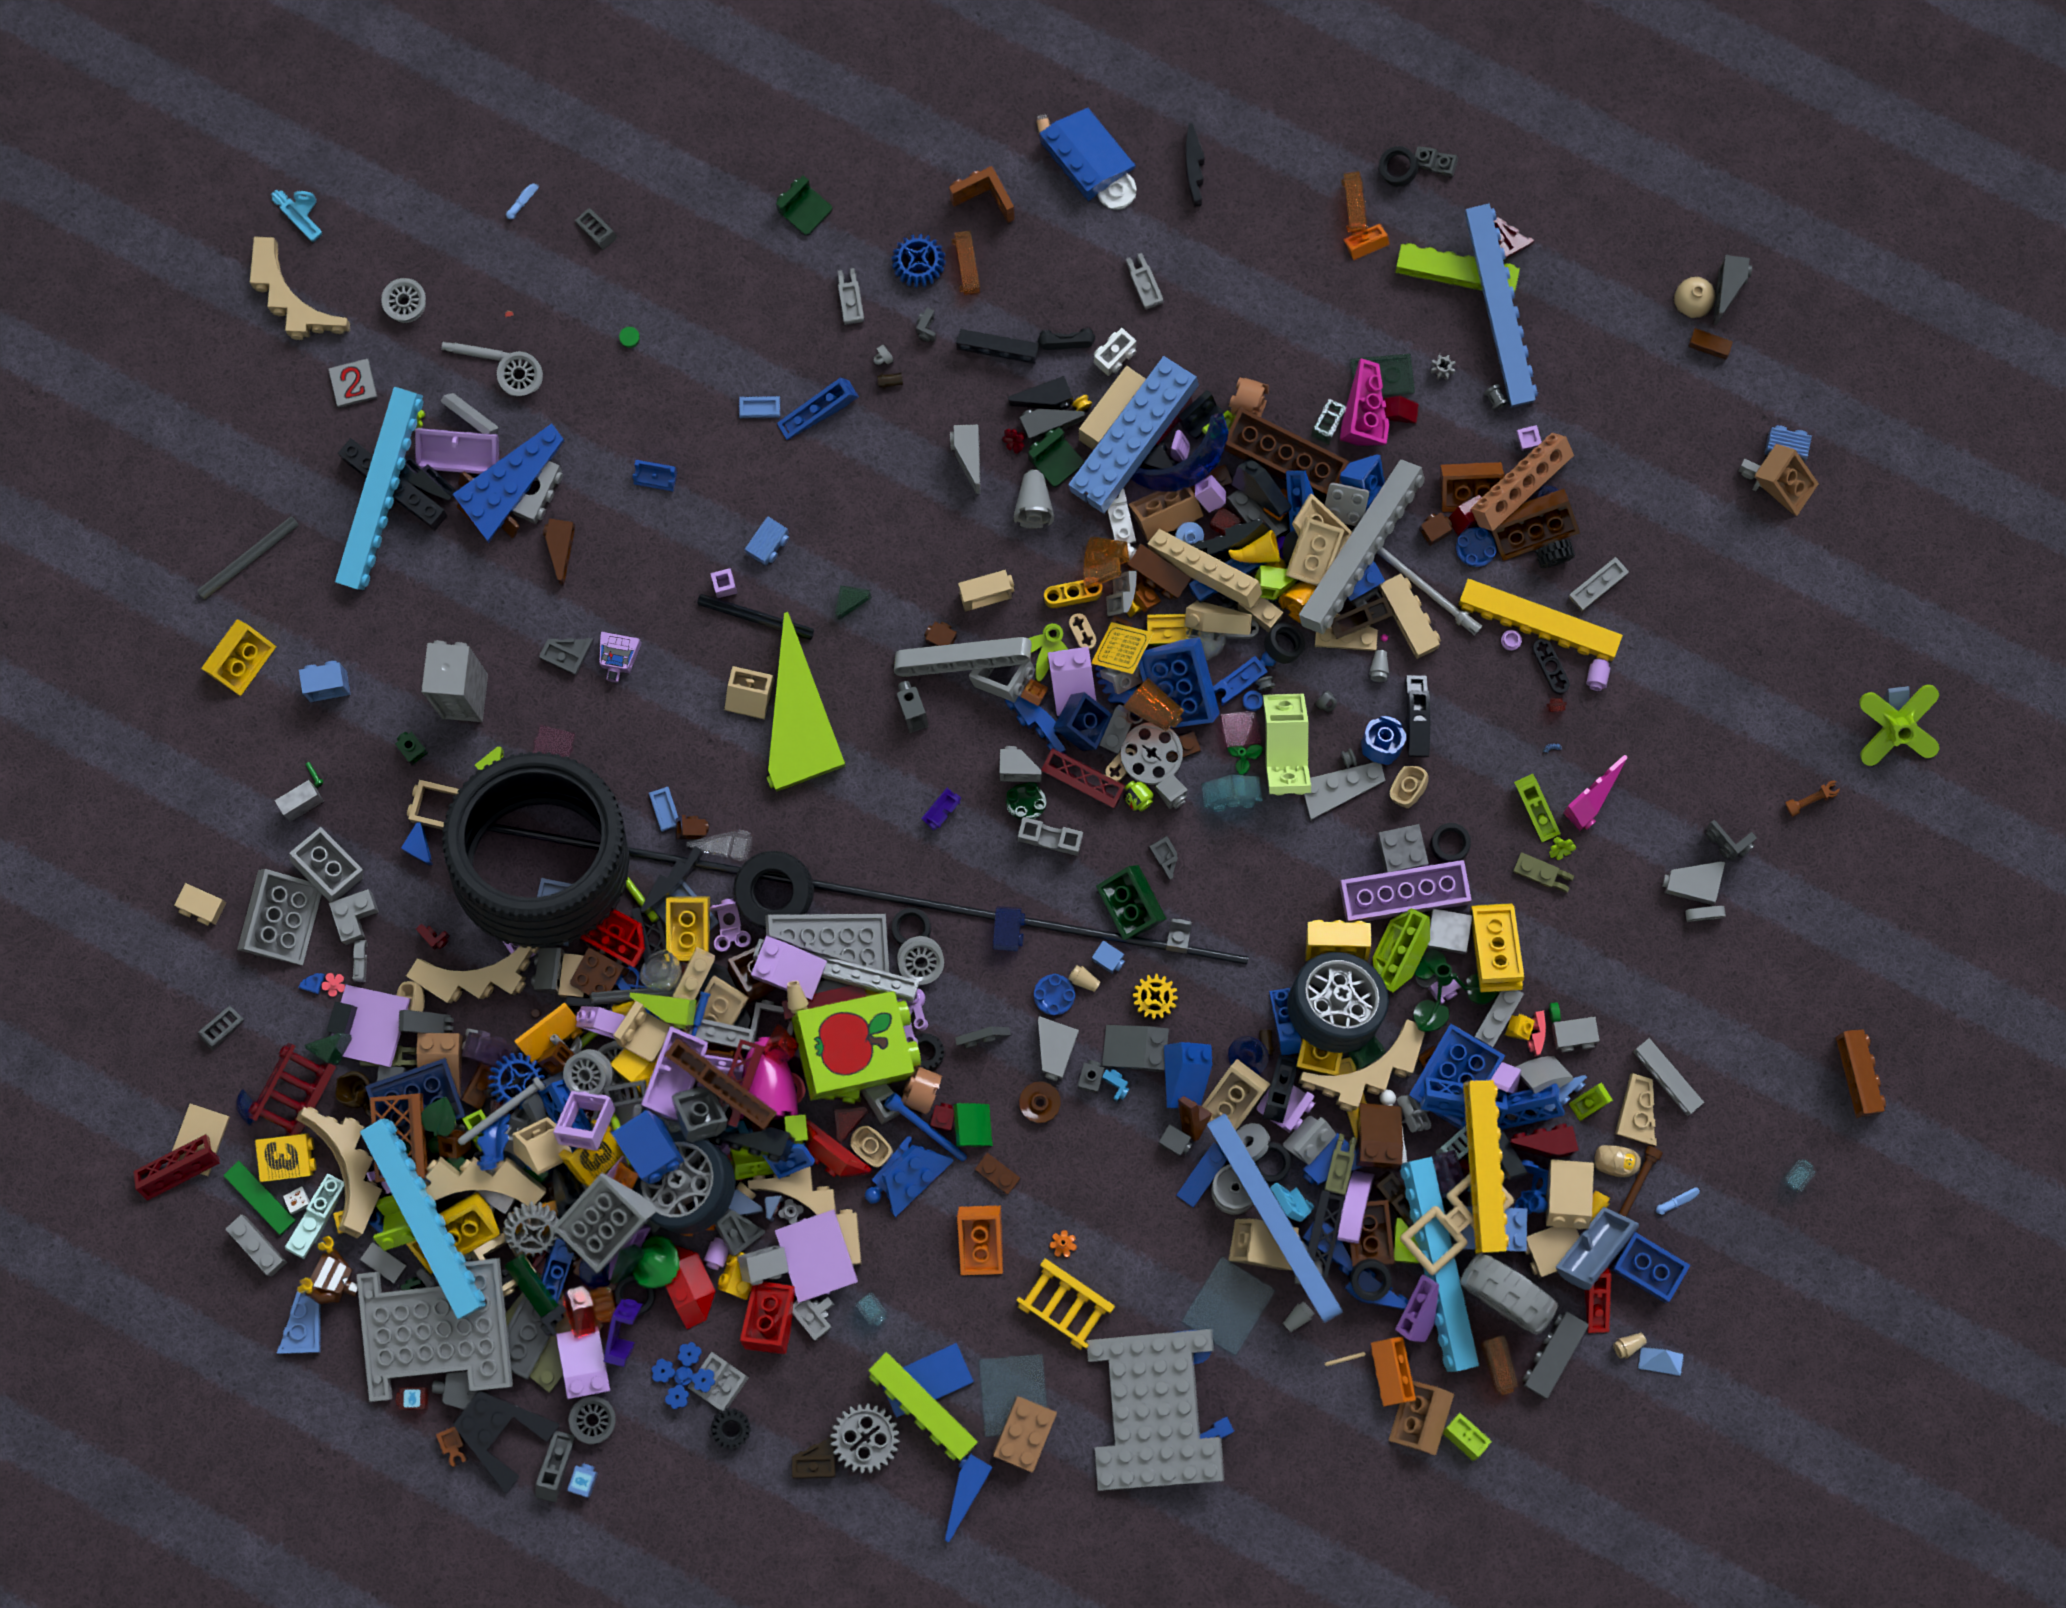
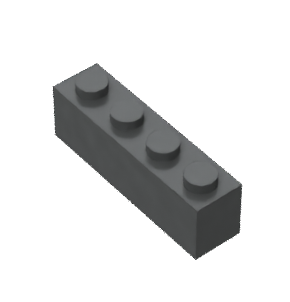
(1555, 1355)

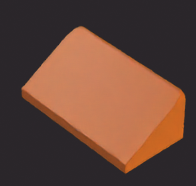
(1365, 244)

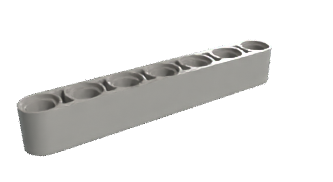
(962, 657)

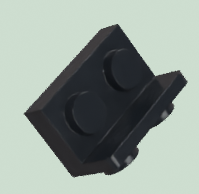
(1198, 414)

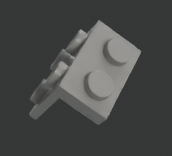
(1347, 503)
(1309, 1139)

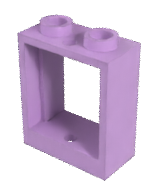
(599, 1020)
(582, 1138)

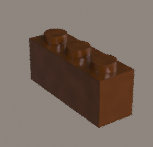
(1157, 572)

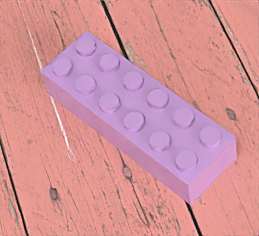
(1398, 891)

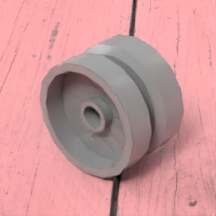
(1224, 1197)

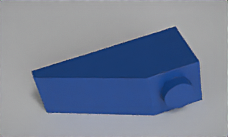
(1298, 490)
(1202, 1175)

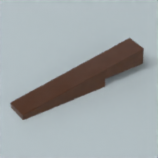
(720, 1083)

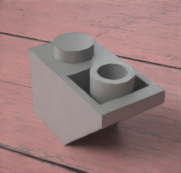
(1172, 792)

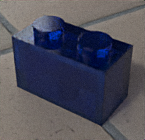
(1007, 928)

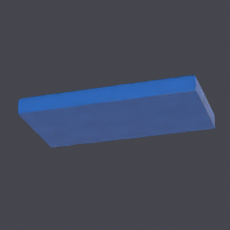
(938, 1374)

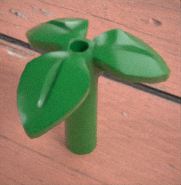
(1243, 764)

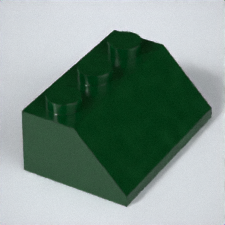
(1131, 902)

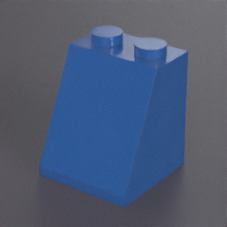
(648, 1146)

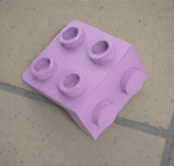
(1298, 1104)

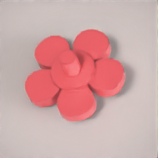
(333, 984)

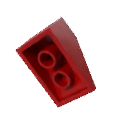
(768, 1318)

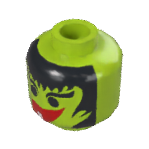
(1138, 795)

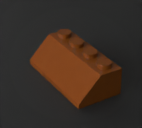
(1860, 1073)

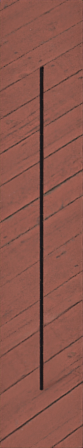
(874, 894)

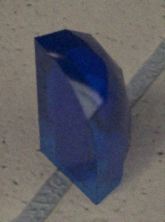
(243, 1104)

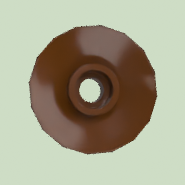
(1038, 1091)

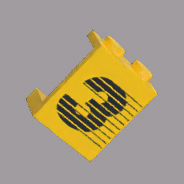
(285, 1157)
(589, 1164)

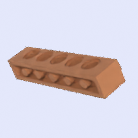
(1522, 481)

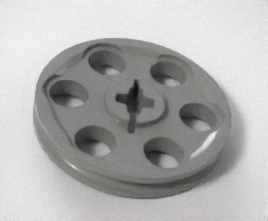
(1151, 763)

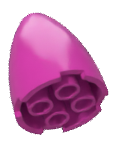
(773, 1084)

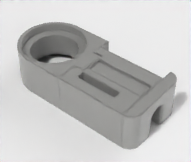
(360, 961)

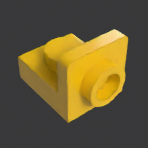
(1520, 1027)

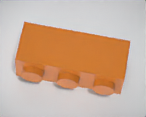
(1393, 1371)

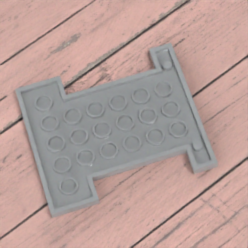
(421, 1335)
(1155, 1412)

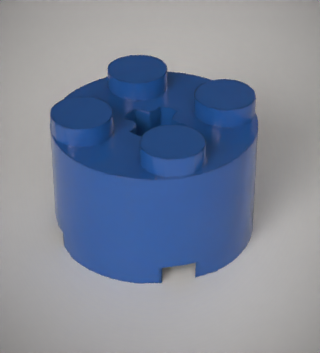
(1383, 740)

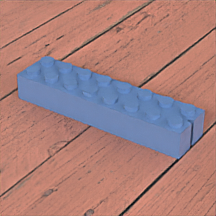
(1133, 434)

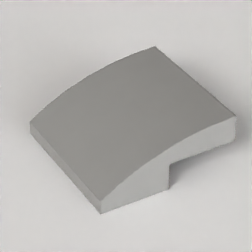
(1123, 594)
(1544, 1072)
(727, 1382)

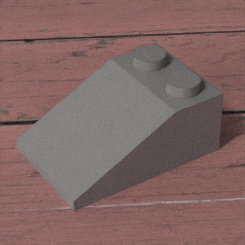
(966, 446)

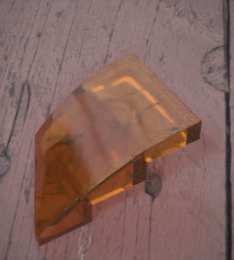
(1103, 560)

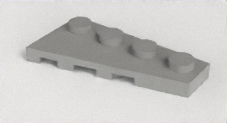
(1341, 786)

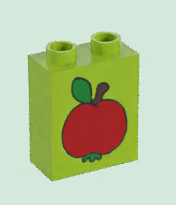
(855, 1045)

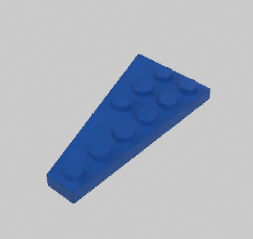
(502, 486)

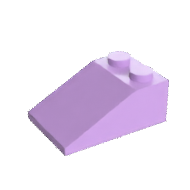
(1070, 675)
(783, 963)
(582, 1364)

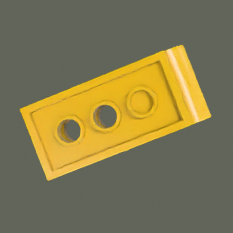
(1497, 947)

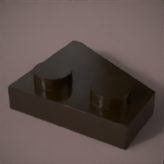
(815, 1461)

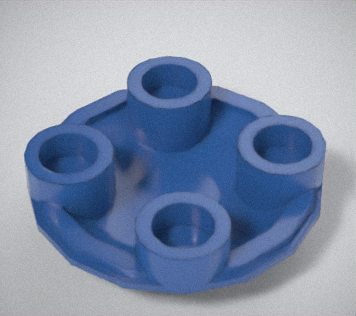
(1476, 547)
(1054, 994)

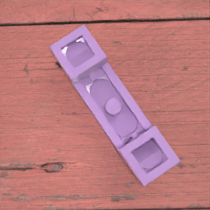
(1355, 1206)

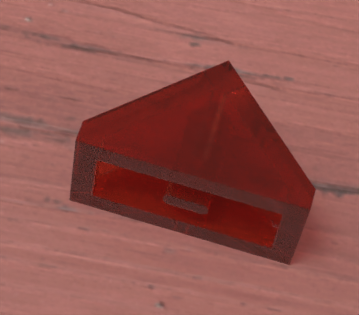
(847, 1120)

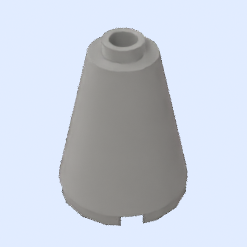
(1033, 502)

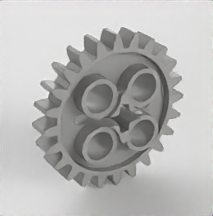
(852, 1424)

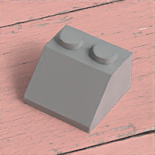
(1017, 766)

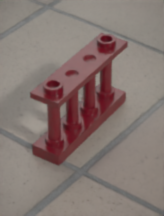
(313, 1090)

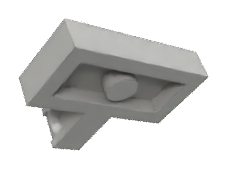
(813, 1316)

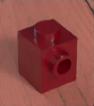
(943, 1117)

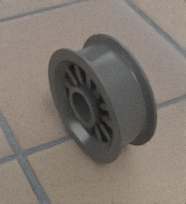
(574, 1424)

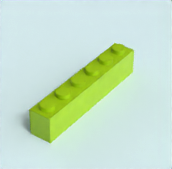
(1444, 267)
(922, 1406)

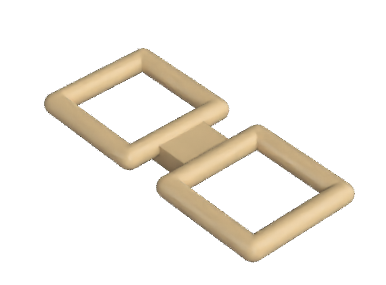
(1454, 1223)

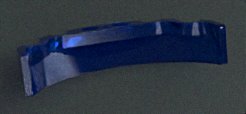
(1192, 469)

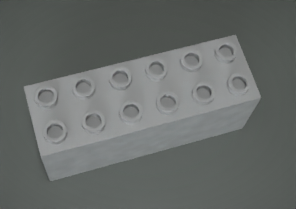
(454, 681)

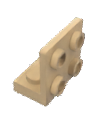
(642, 1033)

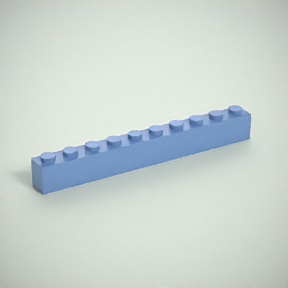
(1500, 306)

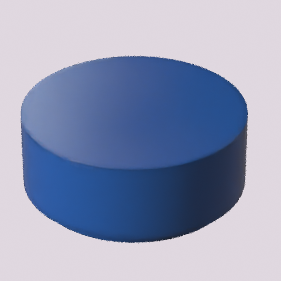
(1252, 701)

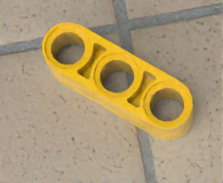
(1065, 600)

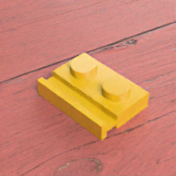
(1166, 628)

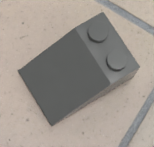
(1731, 277)
(1135, 1047)

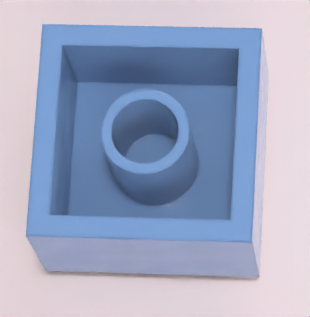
(324, 681)

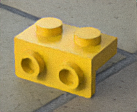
(731, 1279)

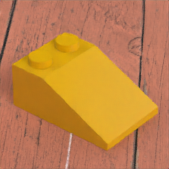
(687, 925)

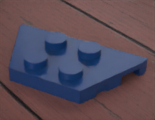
(911, 1175)

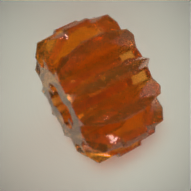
(603, 1304)

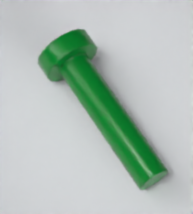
(318, 782)

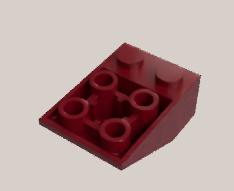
(1549, 1144)

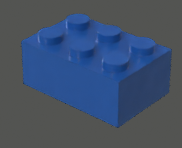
(1650, 1267)

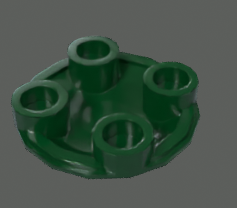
(1026, 801)

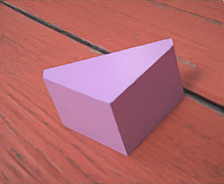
(1507, 1078)

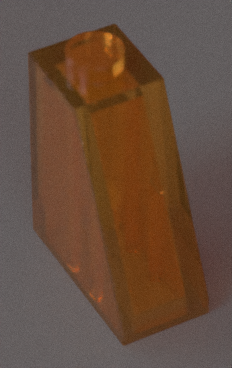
(1154, 706)
(1499, 1364)

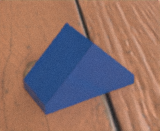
(417, 844)

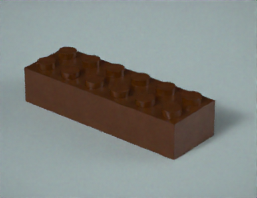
(1282, 451)

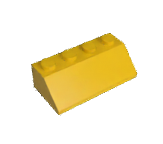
(469, 1223)

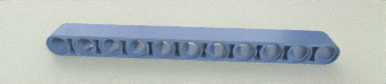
(1274, 1218)

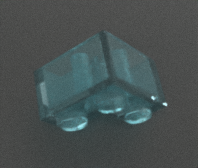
(1231, 792)

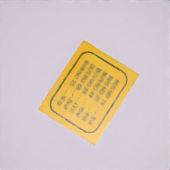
(1122, 648)

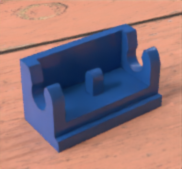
(654, 475)

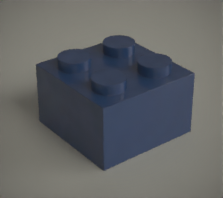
(1083, 721)

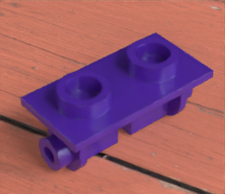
(942, 806)

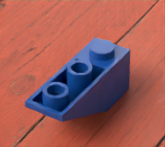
(1288, 1037)
(1340, 1254)
(556, 1268)
(1370, 1284)

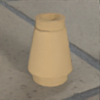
(1083, 978)
(796, 998)
(1628, 1345)

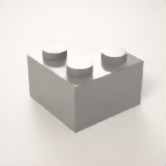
(349, 911)

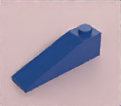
(819, 407)
(969, 1483)

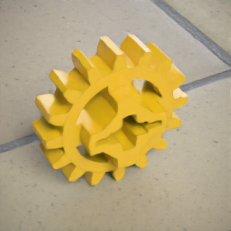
(1162, 990)

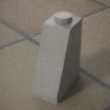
(1695, 882)
(1056, 1047)

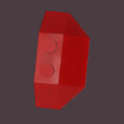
(619, 937)
(832, 1154)
(691, 1289)

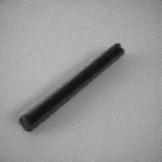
(752, 615)

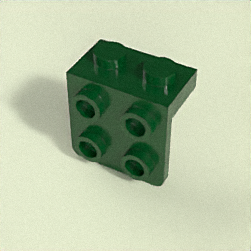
(803, 206)
(1055, 457)

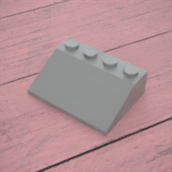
(280, 917)
(603, 1221)

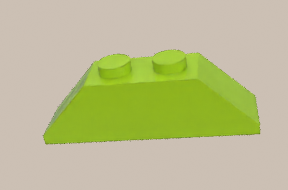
(1402, 948)

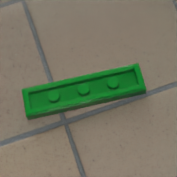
(259, 1197)

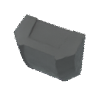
(699, 1113)

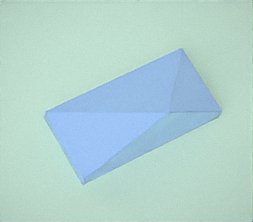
(1660, 1361)

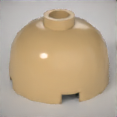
(1694, 297)

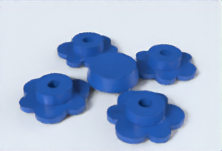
(683, 1375)

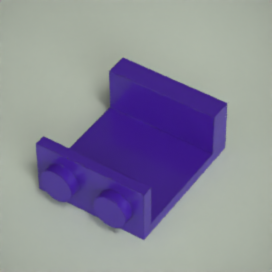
(617, 1349)

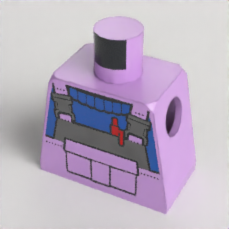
(617, 654)

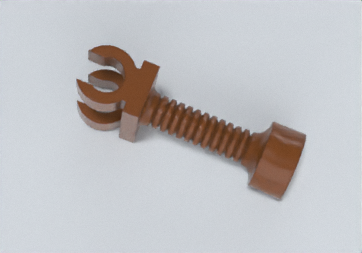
(1794, 806)

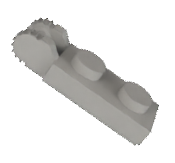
(1145, 283)
(850, 299)

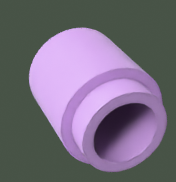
(1598, 674)
(716, 1254)

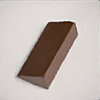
(1710, 344)

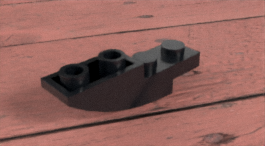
(1235, 539)
(1417, 716)

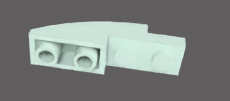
(316, 1217)

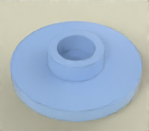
(1190, 533)

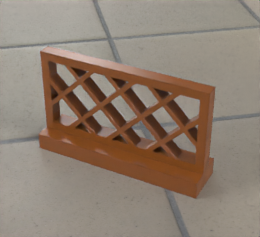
(417, 1131)

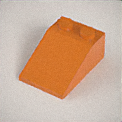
(980, 1240)

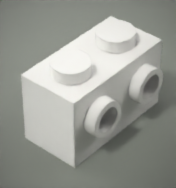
(1114, 352)

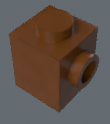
(1435, 528)
(940, 634)

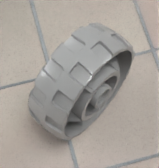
(1509, 1293)

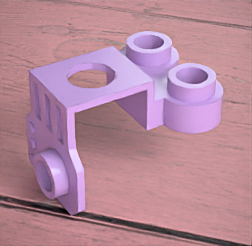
(729, 932)

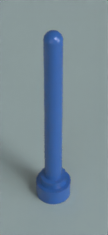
(894, 1103)

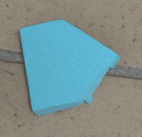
(1292, 1202)

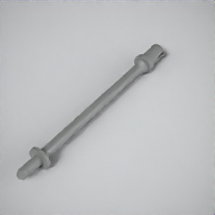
(1460, 616)

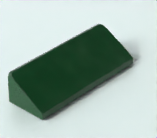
(531, 1285)

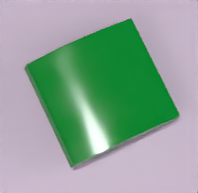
(972, 1124)

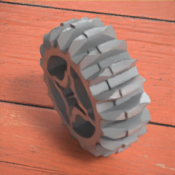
(533, 1222)

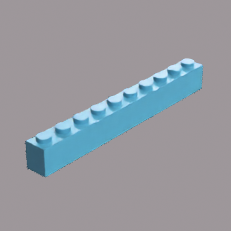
(379, 488)
(423, 1218)
(1434, 1241)

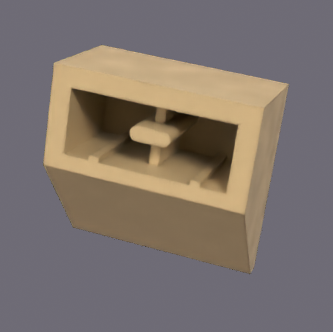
(748, 692)
(538, 1146)

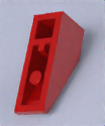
(1598, 1304)

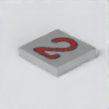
(353, 383)

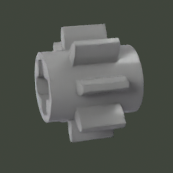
(1445, 361)

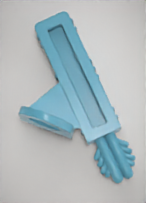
(298, 211)

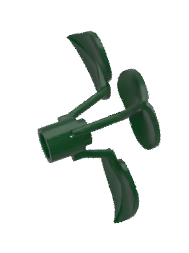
(1433, 1016)
(440, 1119)

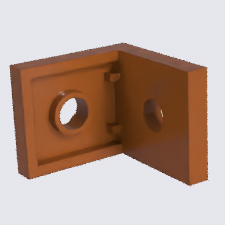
(978, 183)

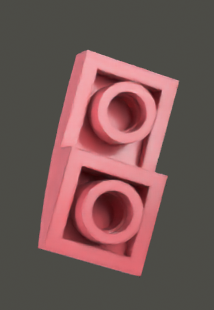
(1537, 1039)

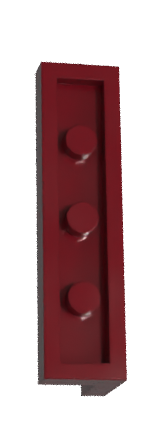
(1080, 784)
(828, 997)
(748, 1079)
(175, 1171)

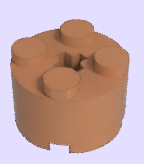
(1249, 396)
(921, 1090)

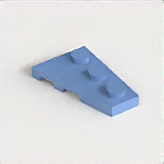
(303, 1327)

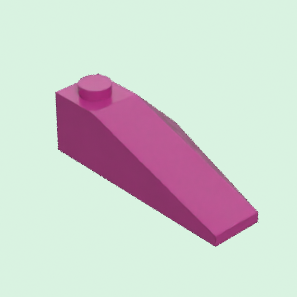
(1365, 413)
(1588, 803)

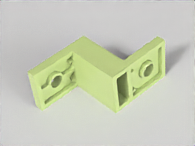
(1286, 744)

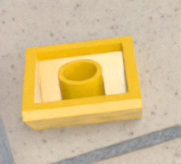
(1317, 1060)

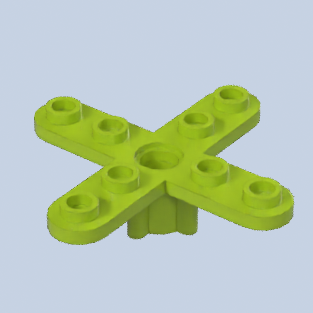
(1895, 720)

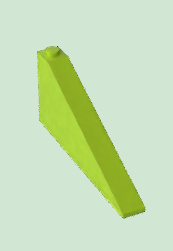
(801, 732)

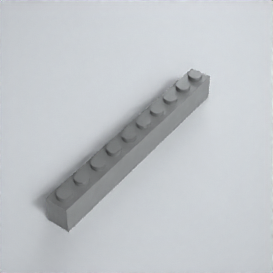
(1361, 547)

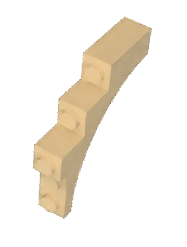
(300, 317)
(448, 983)
(1350, 1087)
(342, 1139)
(506, 1179)
(800, 1187)

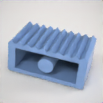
(1796, 440)
(767, 541)

